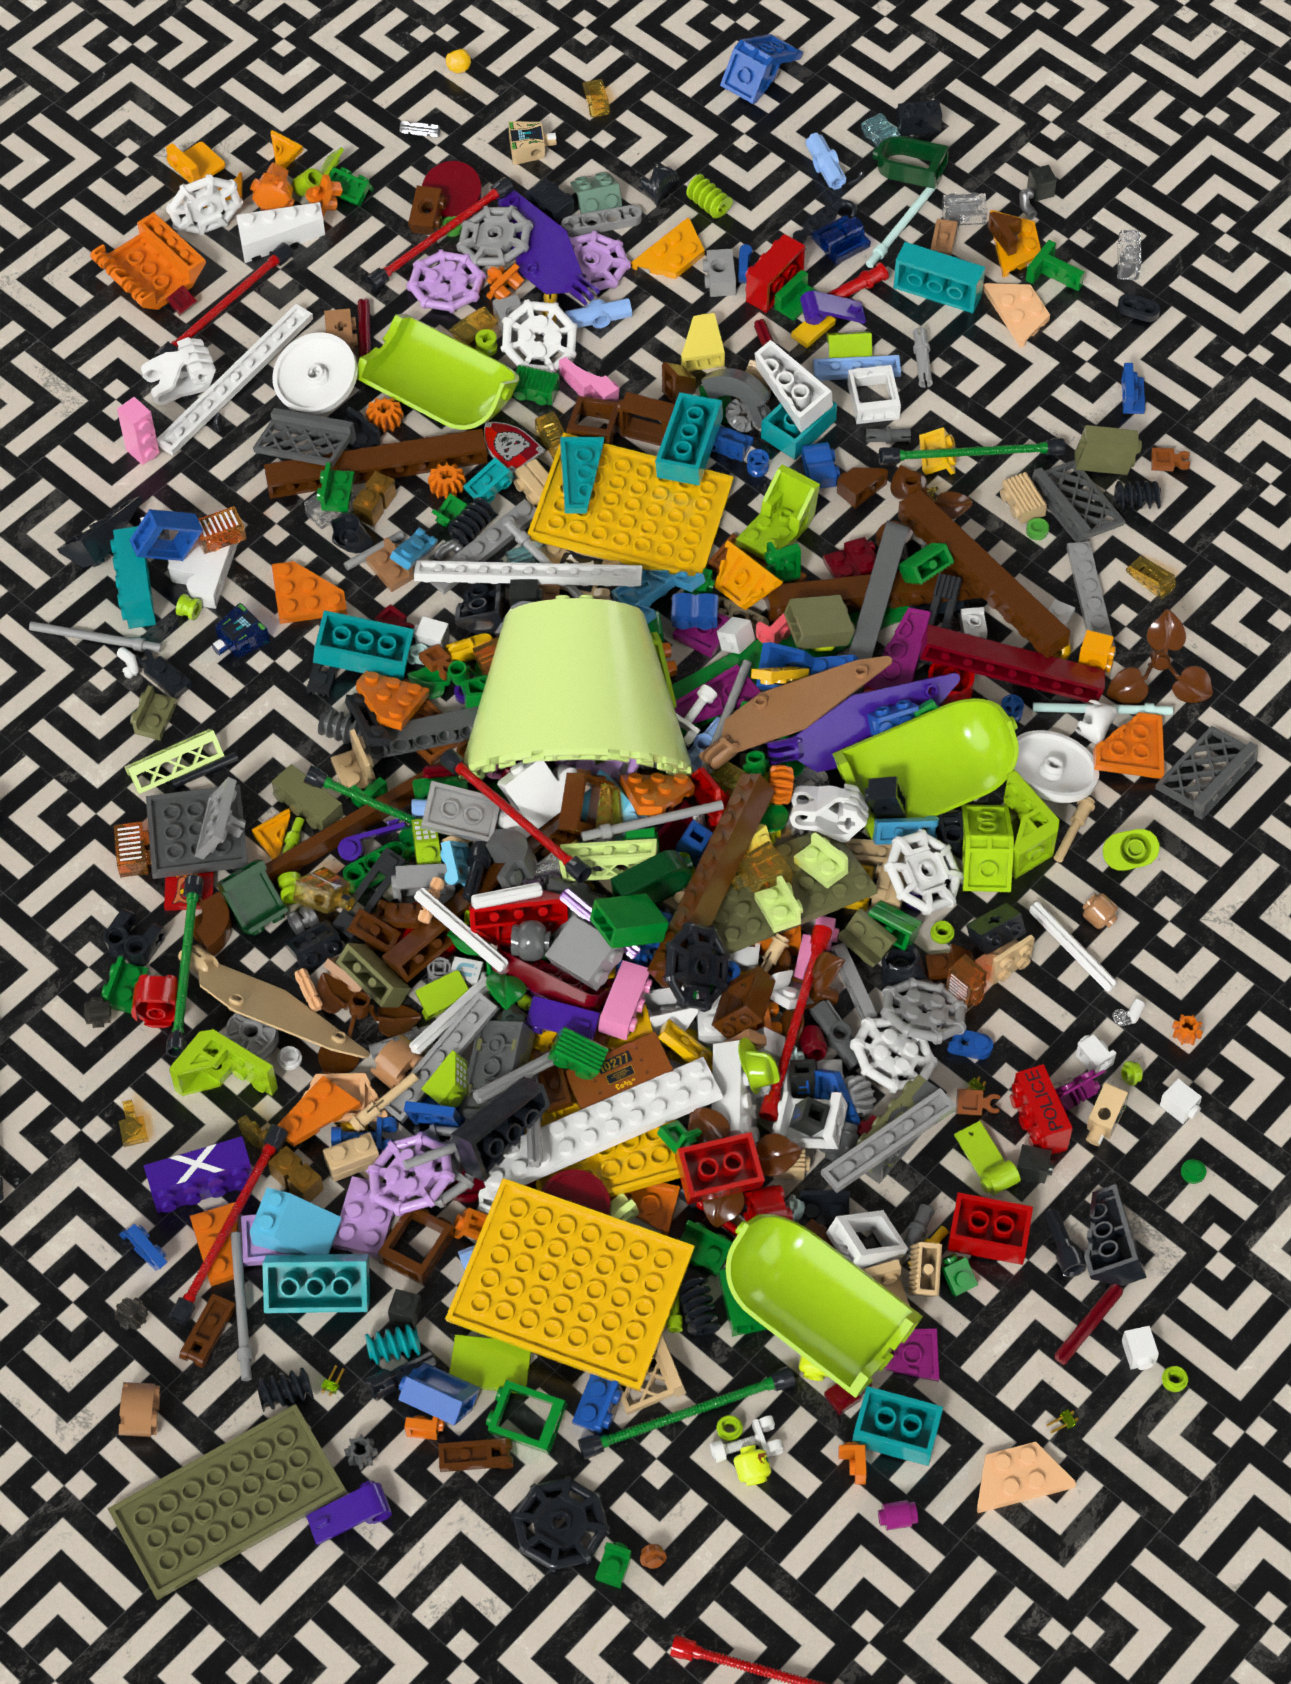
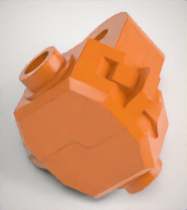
(272, 189)

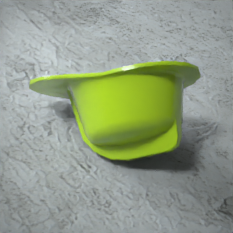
(1130, 849)
(758, 1066)

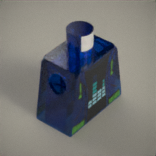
(240, 632)

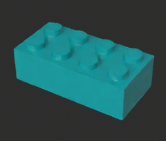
(939, 277)
(689, 439)
(132, 581)
(363, 645)
(316, 1283)

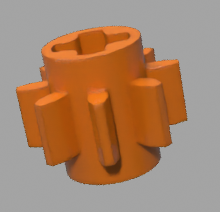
(1187, 1029)

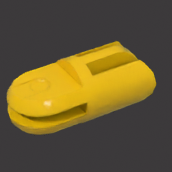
(463, 649)

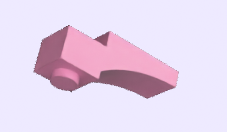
(588, 384)
(805, 948)

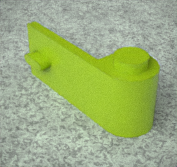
(312, 177)
(987, 1161)

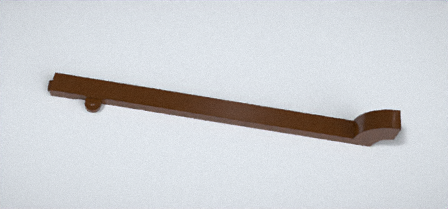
(214, 924)

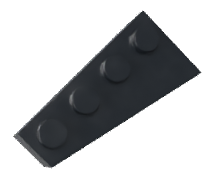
(498, 1126)

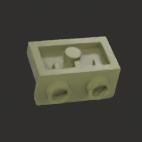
(152, 714)
(867, 938)

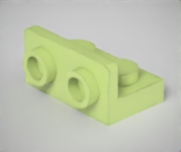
(822, 861)
(779, 905)

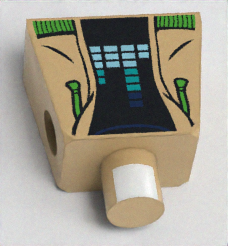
(528, 141)
(1106, 1113)

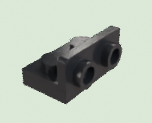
(366, 433)
(315, 945)
(823, 1205)

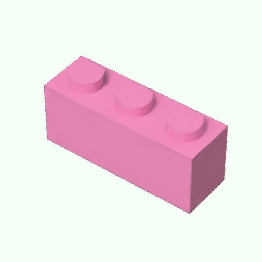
(138, 431)
(625, 1000)

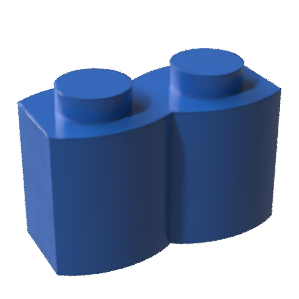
(819, 464)
(694, 611)

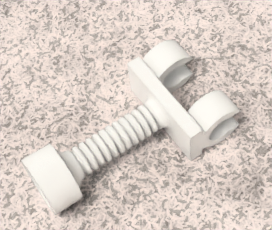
(706, 695)
(720, 1451)

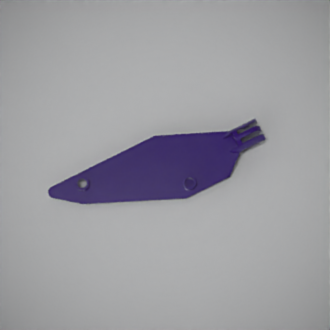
(550, 257)
(850, 724)

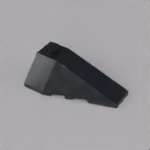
(95, 543)
(482, 608)
(1111, 1246)

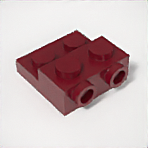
(854, 560)

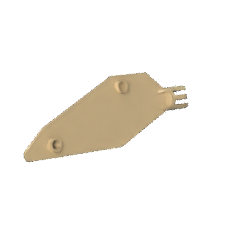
(268, 1004)

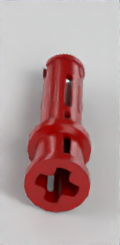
(865, 280)

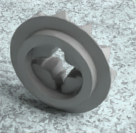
(740, 423)

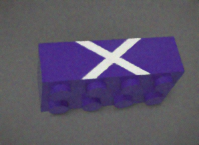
(198, 1175)

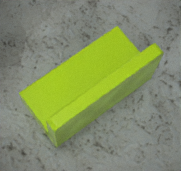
(850, 344)
(441, 994)

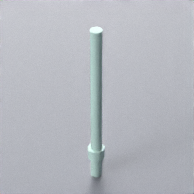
(881, 249)
(1121, 709)

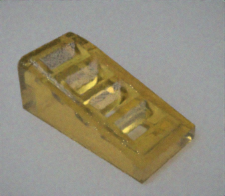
(596, 99)
(548, 423)
(1160, 587)
(727, 783)
(609, 808)

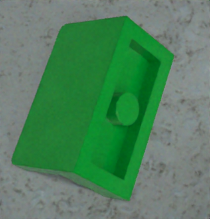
(788, 297)

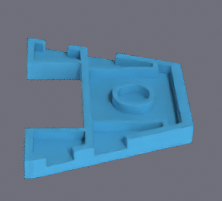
(653, 586)

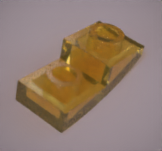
(467, 328)
(253, 1132)

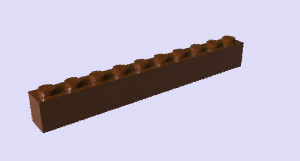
(392, 460)
(985, 575)
(854, 589)
(717, 863)
(431, 939)

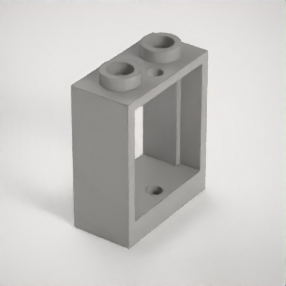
(414, 877)

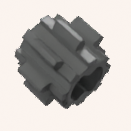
(358, 1444)

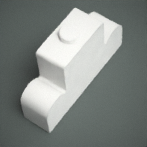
(203, 573)
(533, 793)

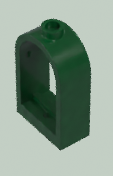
(913, 148)
(657, 877)

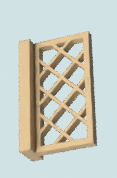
(669, 1376)

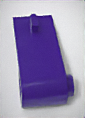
(819, 305)
(353, 847)
(553, 1016)
(363, 1505)

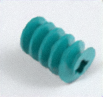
(393, 1344)

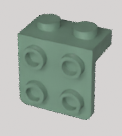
(597, 192)

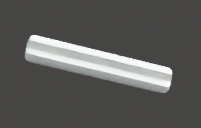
(506, 895)

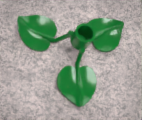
(456, 672)
(775, 815)
(503, 988)

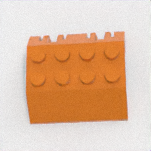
(152, 263)

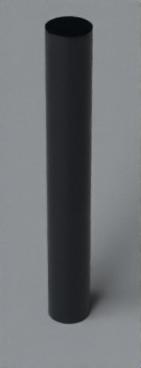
(204, 770)

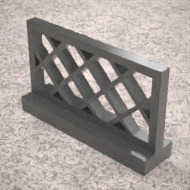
(306, 427)
(1063, 508)
(1224, 779)

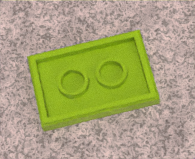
(489, 1362)

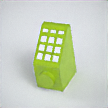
(425, 844)
(448, 1082)

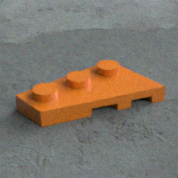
(317, 1108)
(206, 1228)

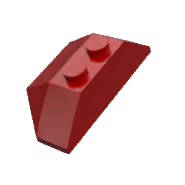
(707, 791)
(496, 921)

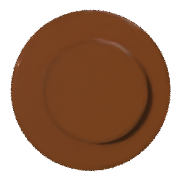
(652, 1556)

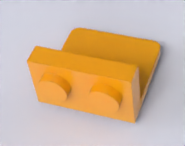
(194, 162)

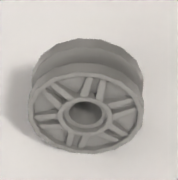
(261, 1044)

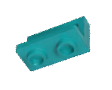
(489, 481)

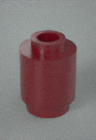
(813, 1043)

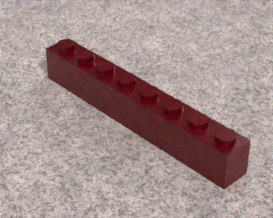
(1012, 664)

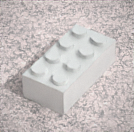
(738, 1101)

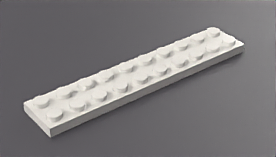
(610, 1123)

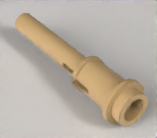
(1078, 819)
(774, 951)
(373, 1110)

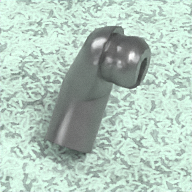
(1025, 205)
(446, 547)

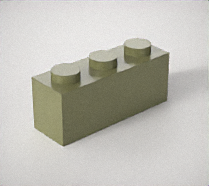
(310, 802)
(373, 975)

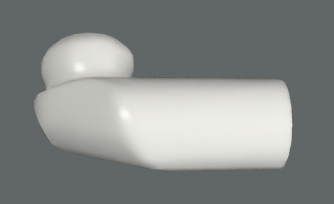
(130, 660)

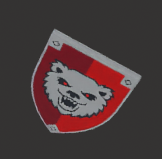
(510, 445)

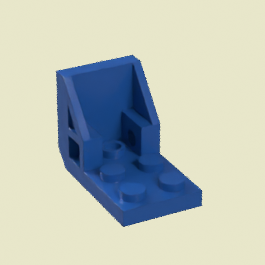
(756, 64)
(780, 656)

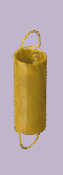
(346, 1126)

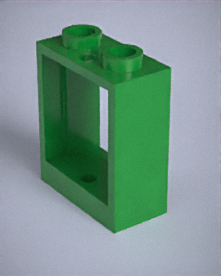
(551, 1426)

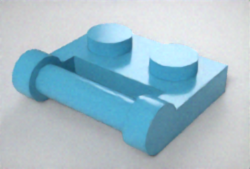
(455, 856)

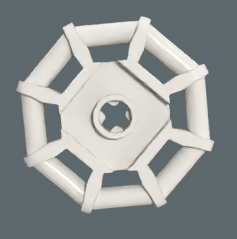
(207, 218)
(540, 325)
(914, 877)
(885, 1068)

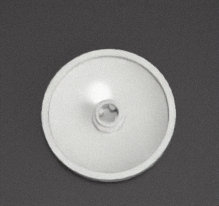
(315, 373)
(1056, 766)

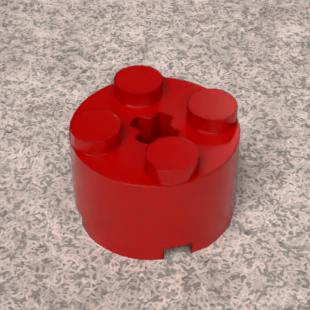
(962, 690)
(155, 1000)
(766, 1201)

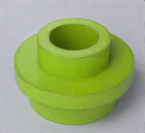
(942, 926)
(1131, 1073)
(1179, 1373)
(729, 1421)

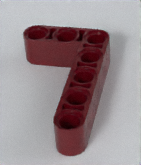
(554, 982)

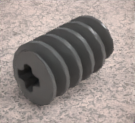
(338, 726)

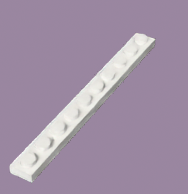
(234, 379)
(545, 573)

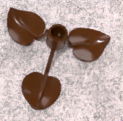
(908, 482)
(1163, 634)
(824, 971)
(335, 996)
(775, 1155)

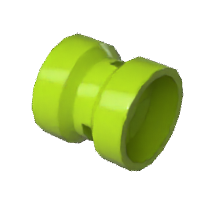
(287, 884)

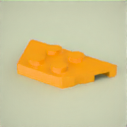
(1026, 250)
(673, 252)
(744, 578)

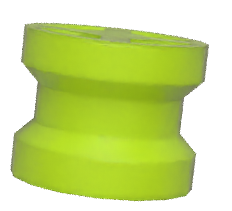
(486, 342)
(189, 607)

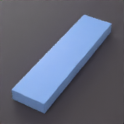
(838, 367)

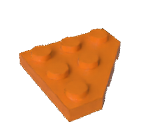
(304, 594)
(391, 698)
(1133, 748)
(656, 791)

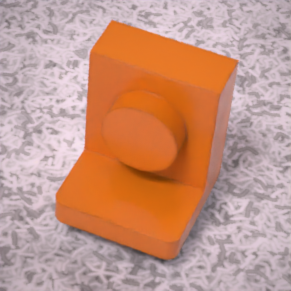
(469, 1223)
(423, 1427)
(857, 1460)

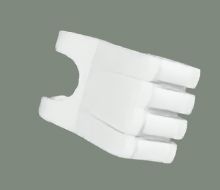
(180, 372)
(835, 823)

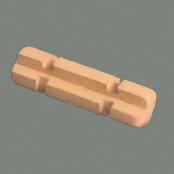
(437, 885)
(308, 989)

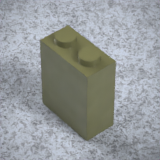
(1107, 450)
(819, 622)

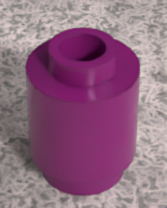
(898, 1515)

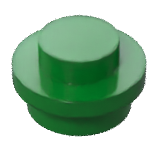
(1193, 1171)

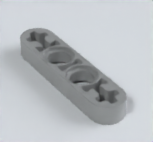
(601, 219)
(854, 983)

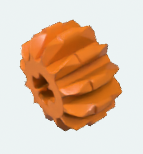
(385, 414)
(446, 480)
(781, 780)

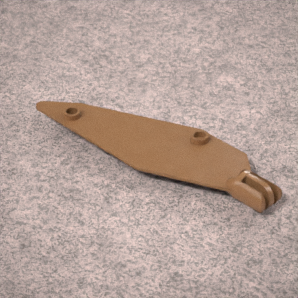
(789, 708)

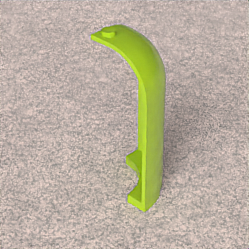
(437, 375)
(937, 757)
(816, 1300)

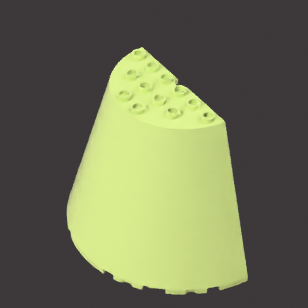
(576, 687)

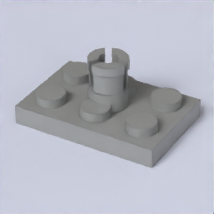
(459, 812)
(219, 819)

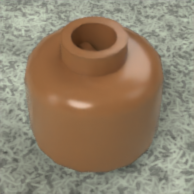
(1100, 911)

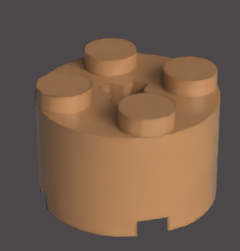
(396, 1061)
(138, 1408)

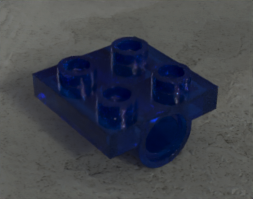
(842, 239)

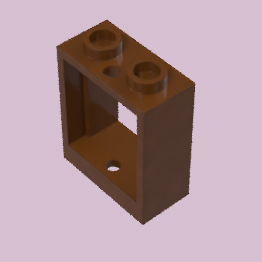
(591, 407)
(647, 407)
(573, 801)
(731, 1014)
(407, 1266)

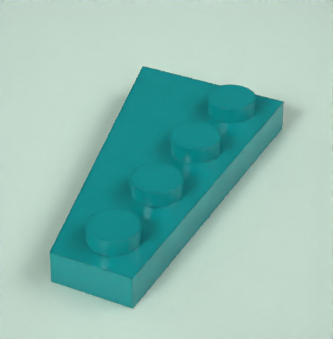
(579, 468)

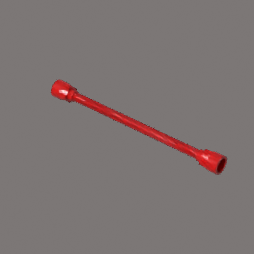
(819, 942)
(688, 1649)

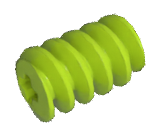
(708, 196)

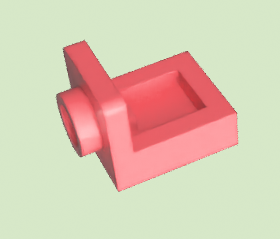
(775, 633)

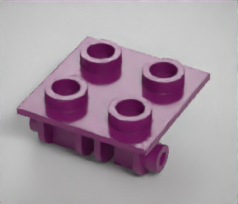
(1079, 1089)

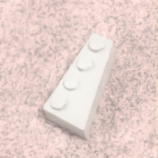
(267, 229)
(793, 385)

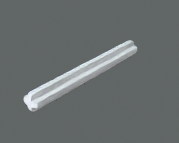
(460, 929)
(1082, 956)
(443, 1022)

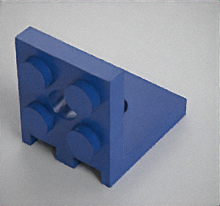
(431, 1112)

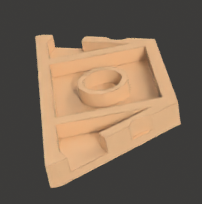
(1018, 308)
(357, 1086)
(1020, 1476)

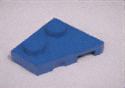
(831, 1081)
(151, 1254)

